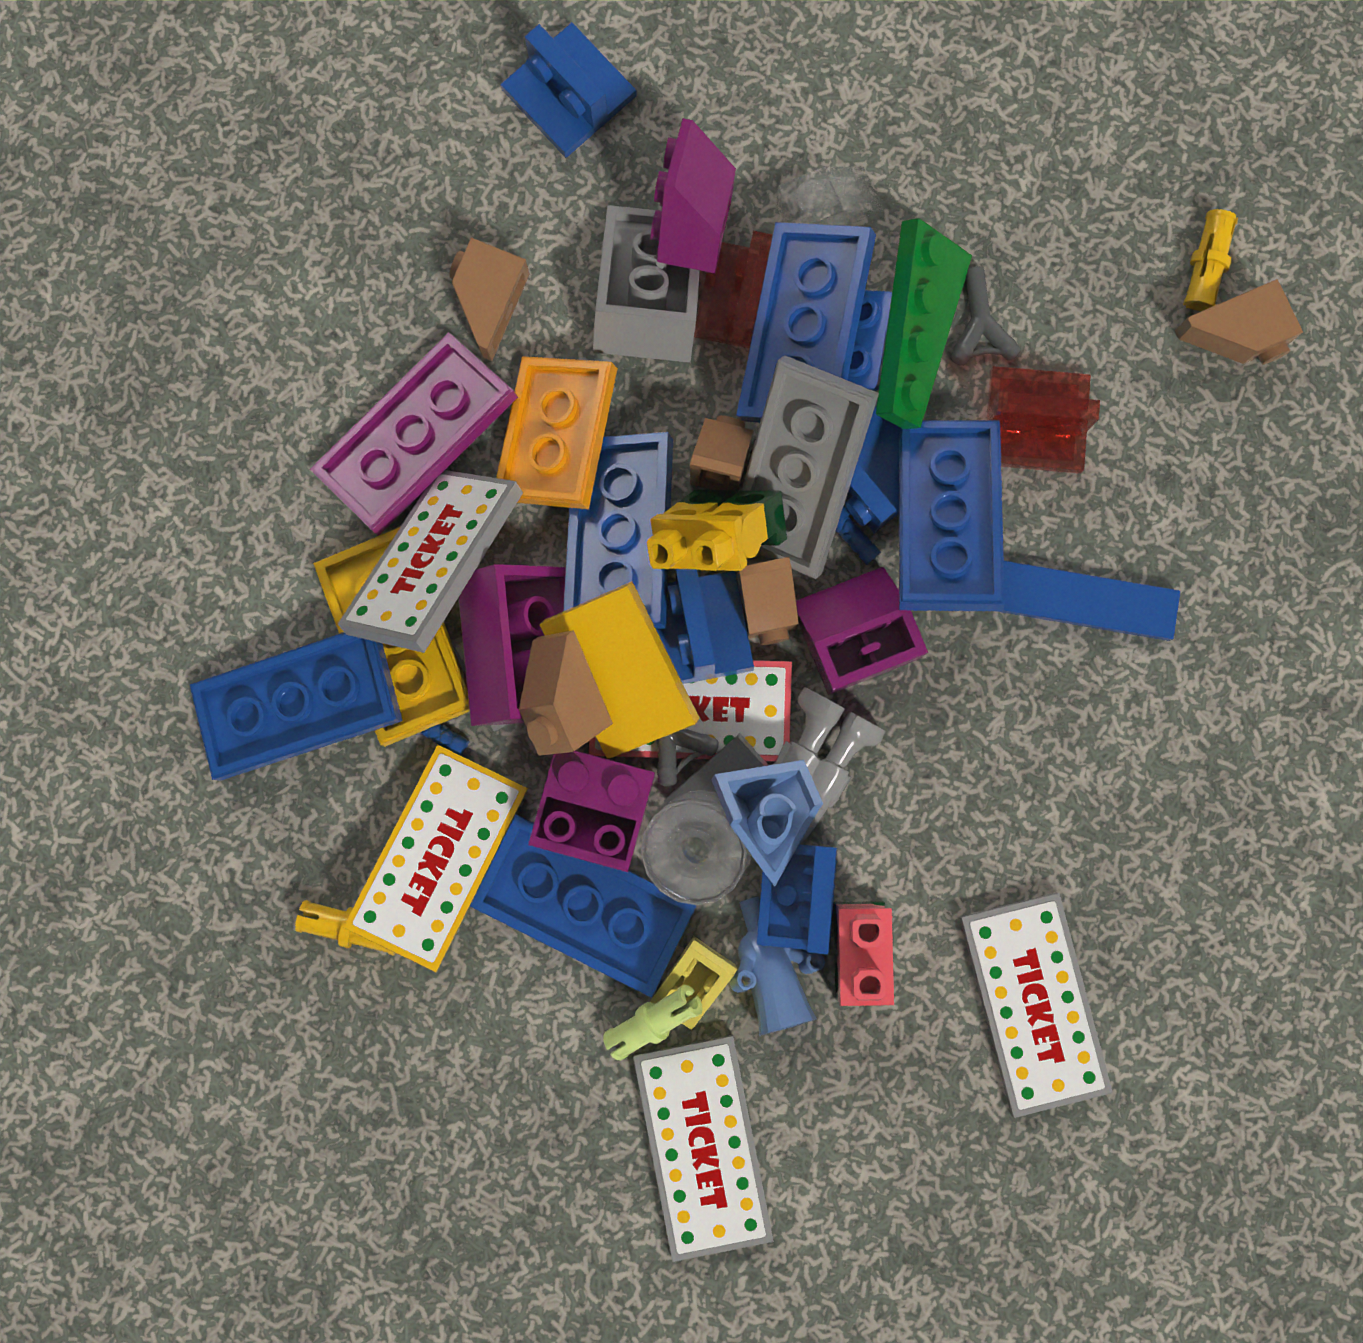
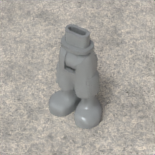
(828, 773)

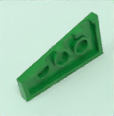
(921, 312)

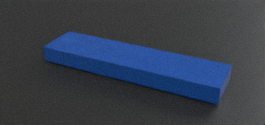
(1090, 601)

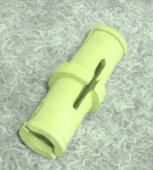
(652, 1022)

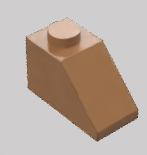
(488, 290)
(1246, 326)
(720, 454)
(768, 600)
(561, 696)

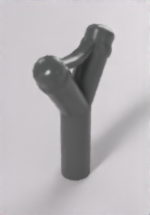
(981, 324)
(686, 738)

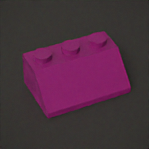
(498, 624)

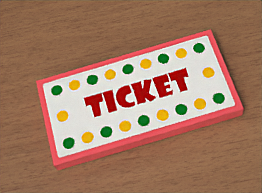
(742, 703)

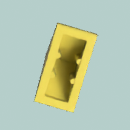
(700, 969)

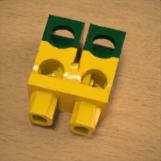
(716, 530)

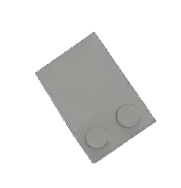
(642, 303)

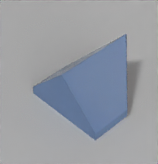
(769, 810)

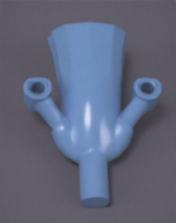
(772, 977)

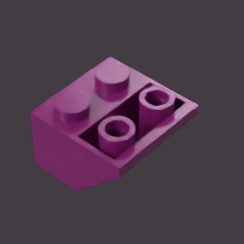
(693, 200)
(859, 630)
(592, 809)

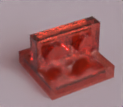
(734, 292)
(1042, 417)

